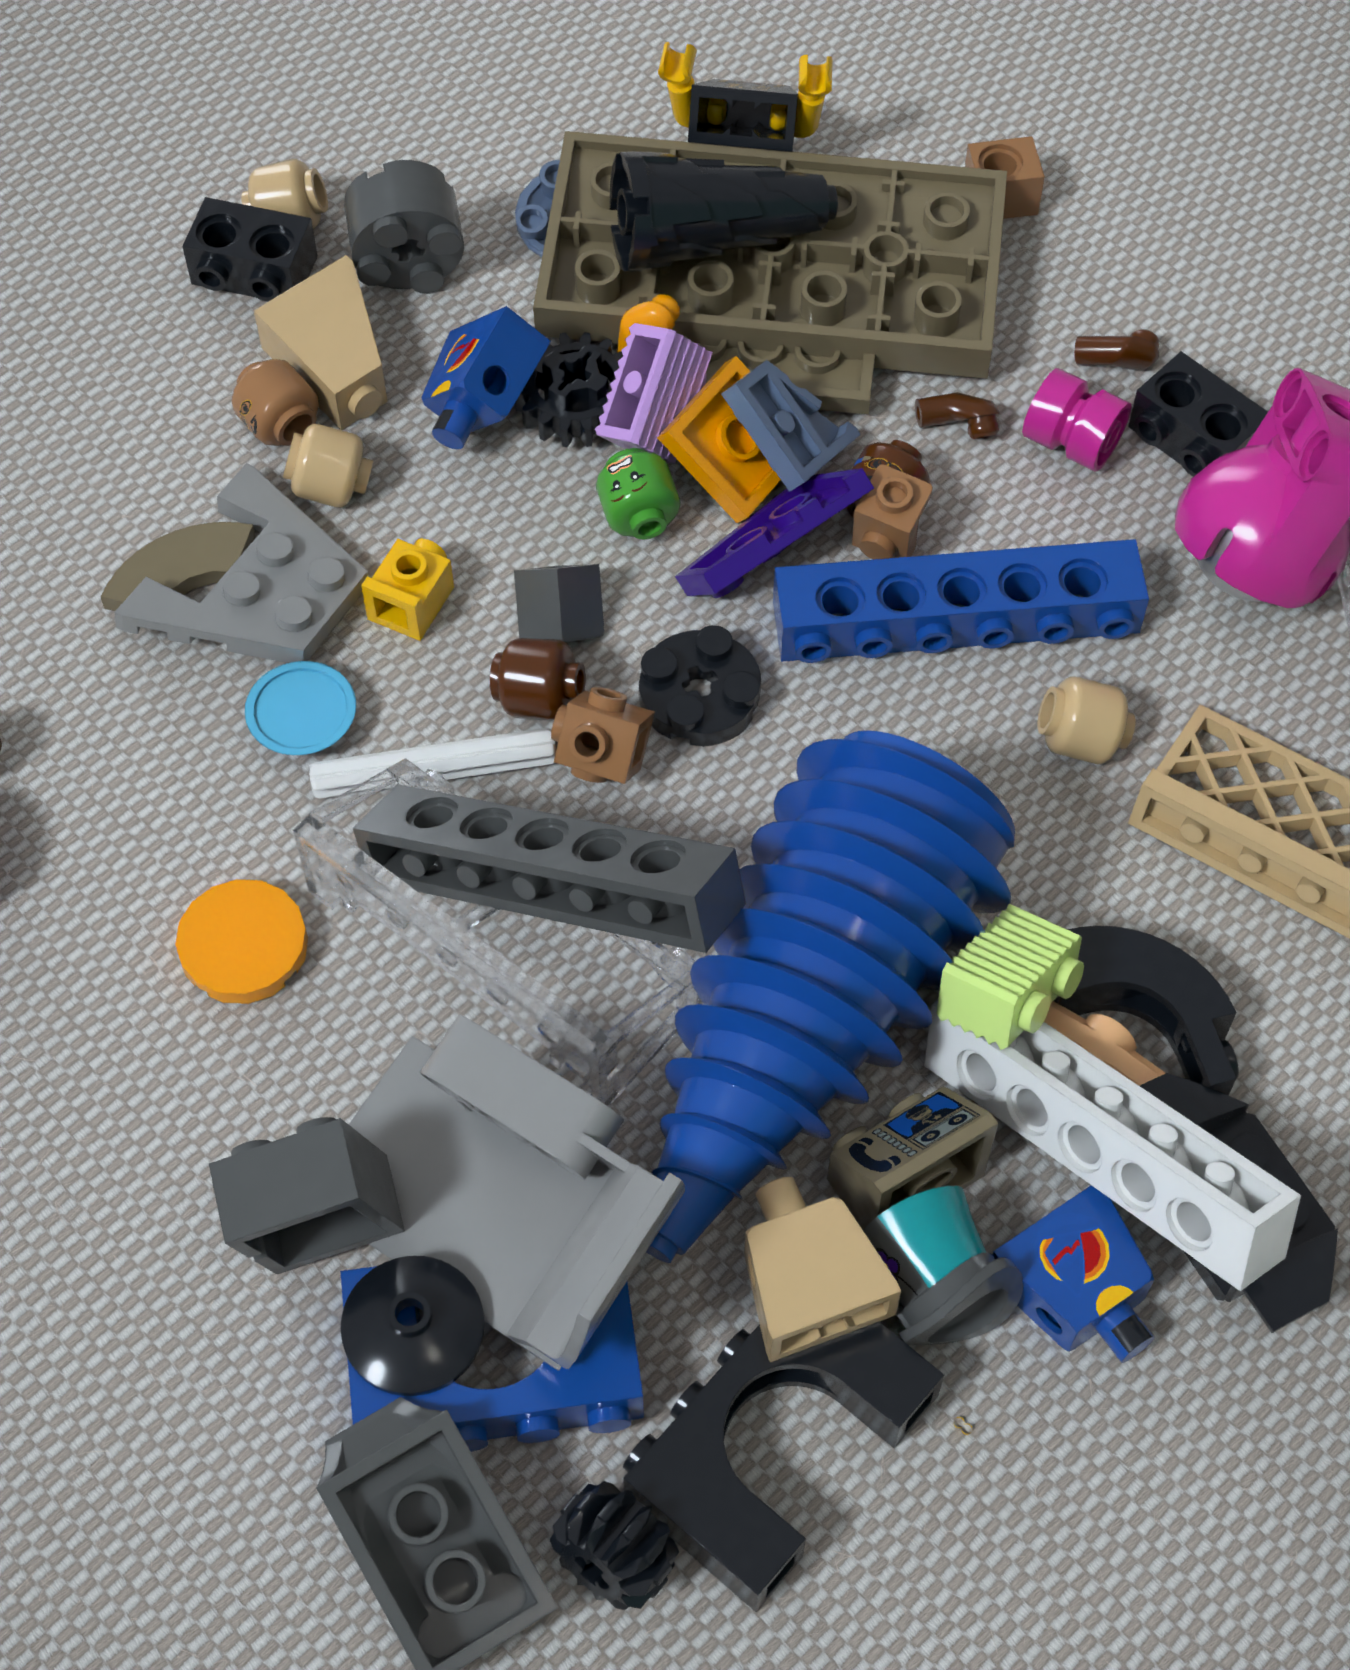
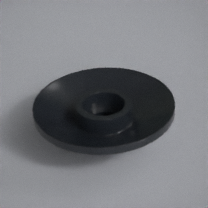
(417, 1356)

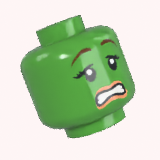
(637, 492)

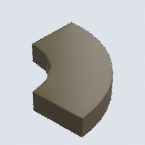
(181, 560)

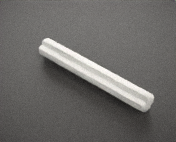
(449, 759)

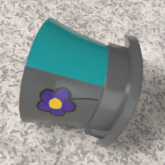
(943, 1270)

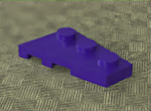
(772, 530)

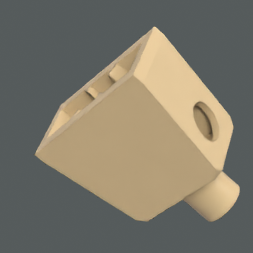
(813, 1271)

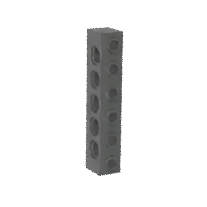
(556, 866)

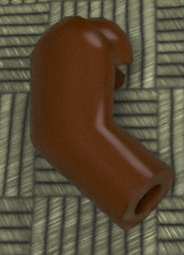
(1129, 352)
(956, 408)

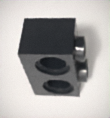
(248, 249)
(1193, 414)

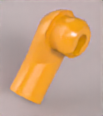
(659, 312)

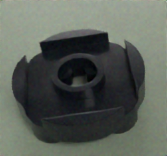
(700, 655)

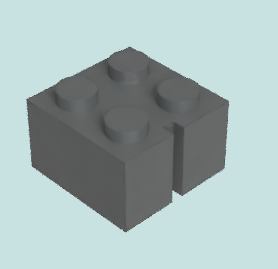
(305, 1195)

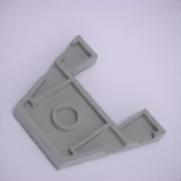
(274, 598)

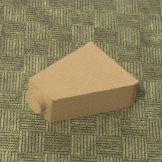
(328, 340)

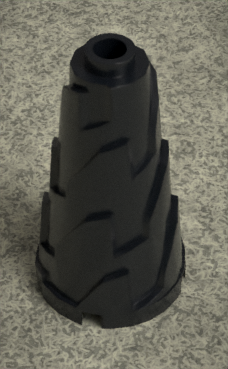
(702, 207)

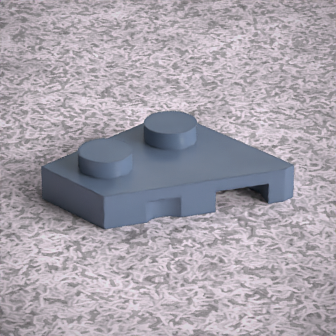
(786, 424)

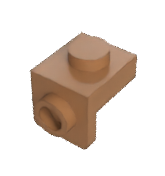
(890, 514)

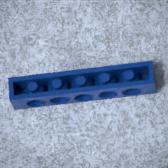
(983, 581)

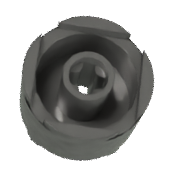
(404, 227)

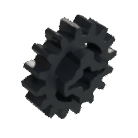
(573, 387)

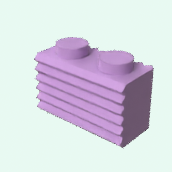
(652, 387)

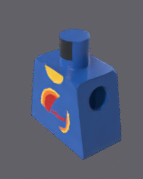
(481, 374)
(1083, 1275)

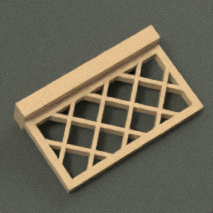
(1245, 847)

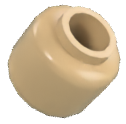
(288, 189)
(327, 465)
(1085, 720)

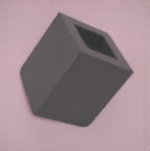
(559, 602)

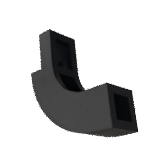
(1165, 988)

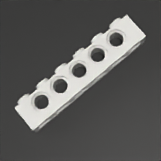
(1125, 1145)

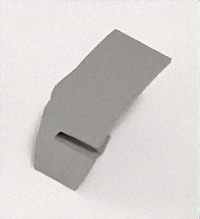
(513, 1185)

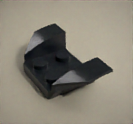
(1306, 1274)

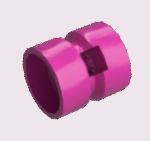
(1072, 417)

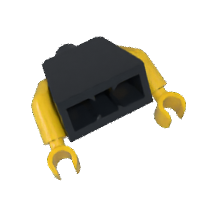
(745, 111)

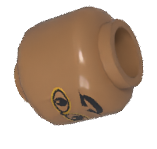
(274, 401)

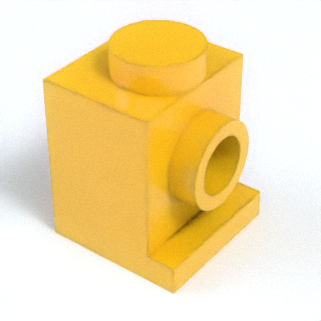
(409, 587)

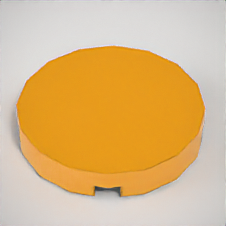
(241, 941)

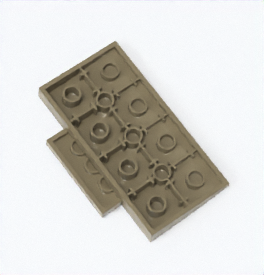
(885, 285)

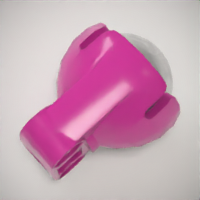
(1278, 511)

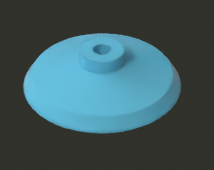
(300, 708)

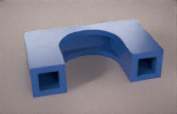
(595, 1392)

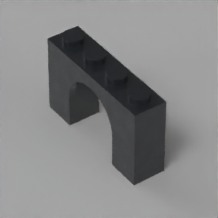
(689, 1473)

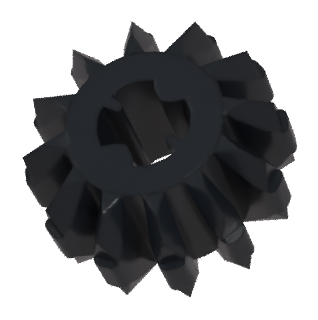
(614, 1545)

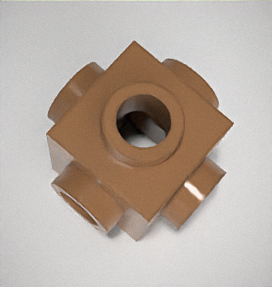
(601, 736)

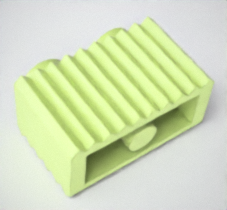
(1010, 977)

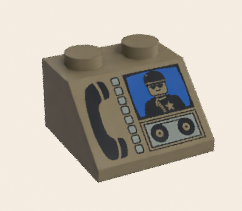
(917, 1149)

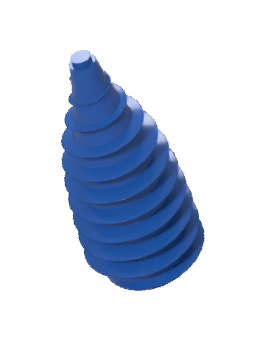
(840, 927)

